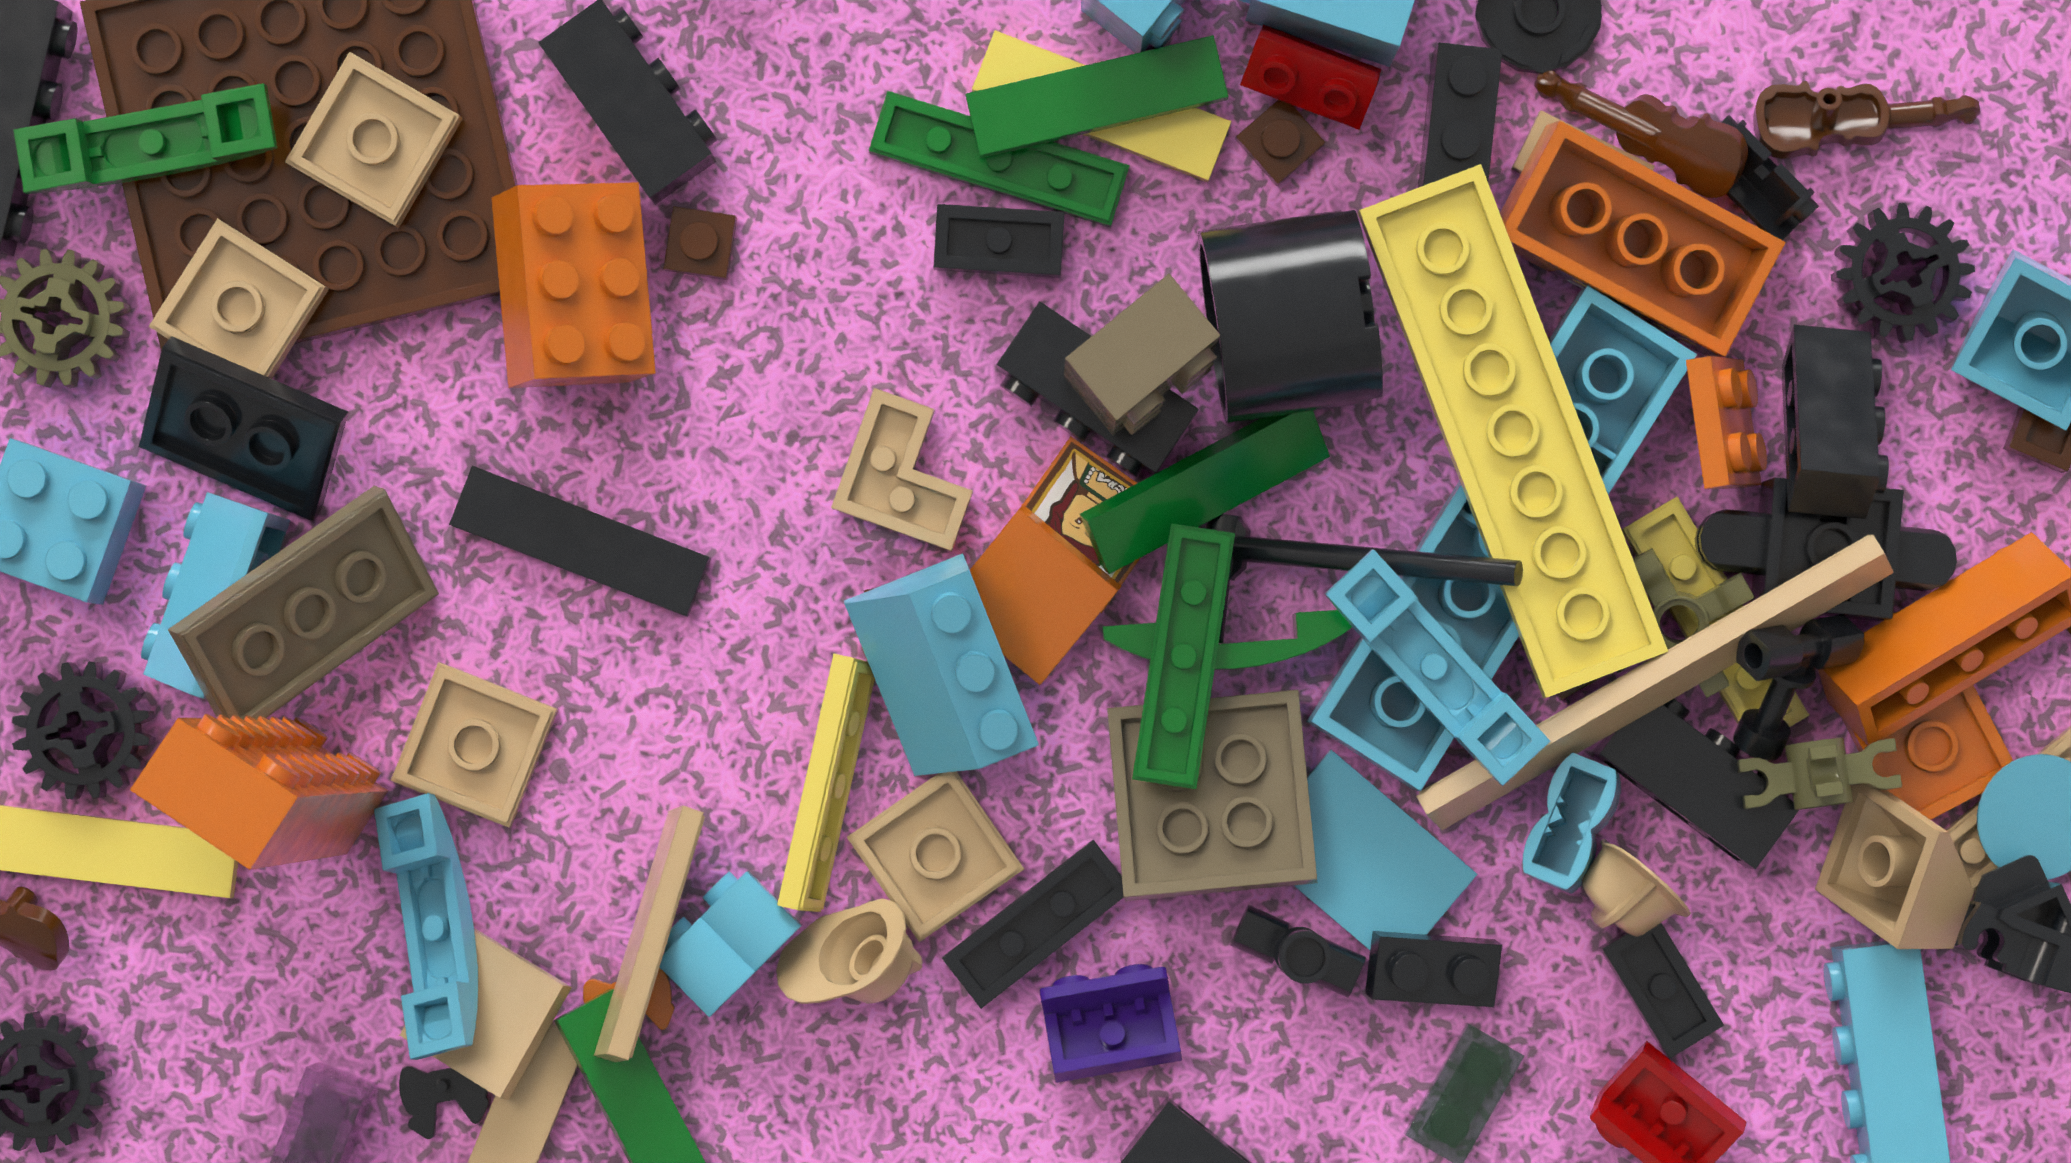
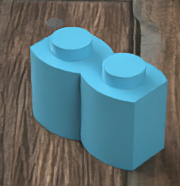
(1579, 806)
(726, 941)

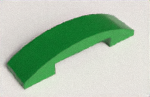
(146, 142)
(1309, 630)

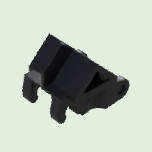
(2022, 924)

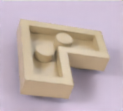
(882, 481)

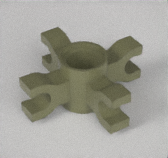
(1707, 606)
(1819, 773)

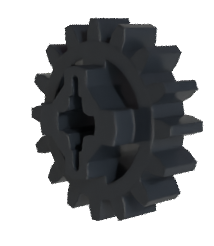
(1912, 296)
(78, 704)
(43, 1107)

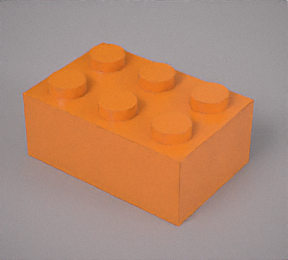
(573, 284)

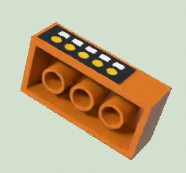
(1638, 239)

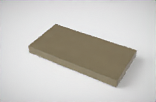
(305, 609)

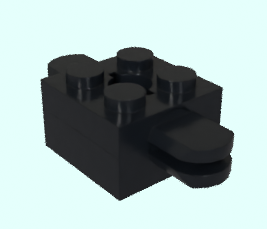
(1784, 544)

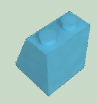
(1351, 26)

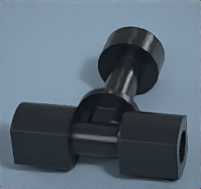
(1791, 665)
(1298, 951)

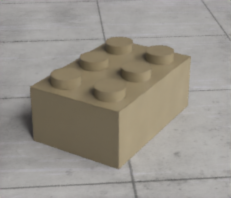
(1141, 356)

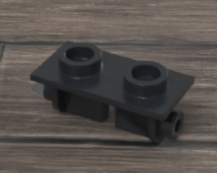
(1769, 191)

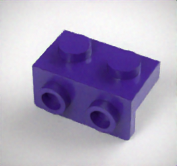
(1110, 1022)

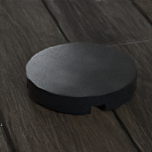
(1535, 35)

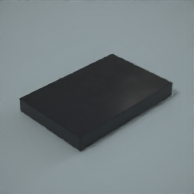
(242, 428)

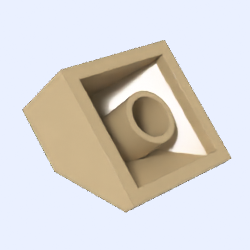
(1896, 872)

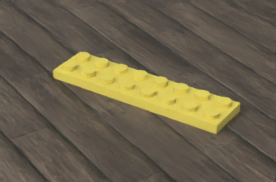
(1512, 430)

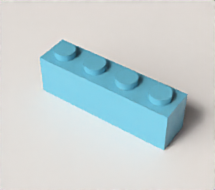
(1887, 1053)

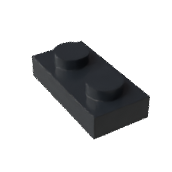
(998, 241)
(1433, 969)
(1662, 989)

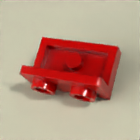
(1311, 77)
(1663, 1113)

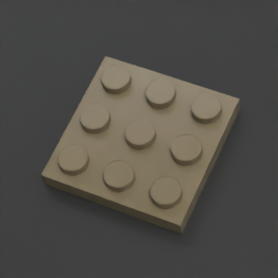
(1242, 822)

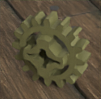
(64, 294)

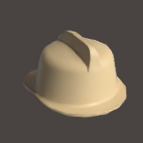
(1628, 892)
(850, 955)

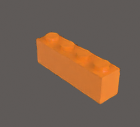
(1952, 639)

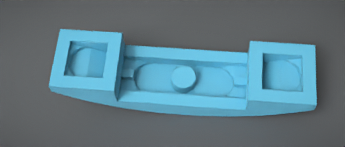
(1436, 668)
(436, 925)

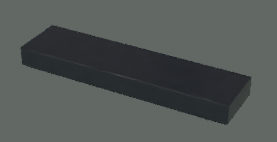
(580, 541)

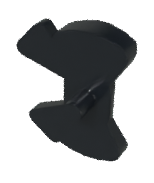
(423, 1090)

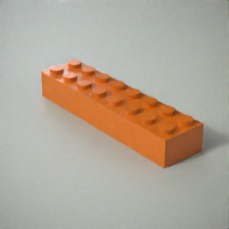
(261, 788)

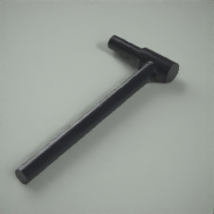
(1345, 557)

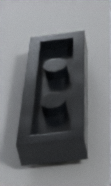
(1036, 924)

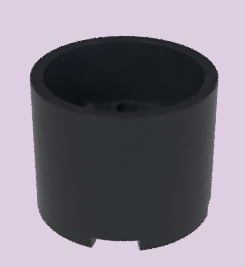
(1291, 315)

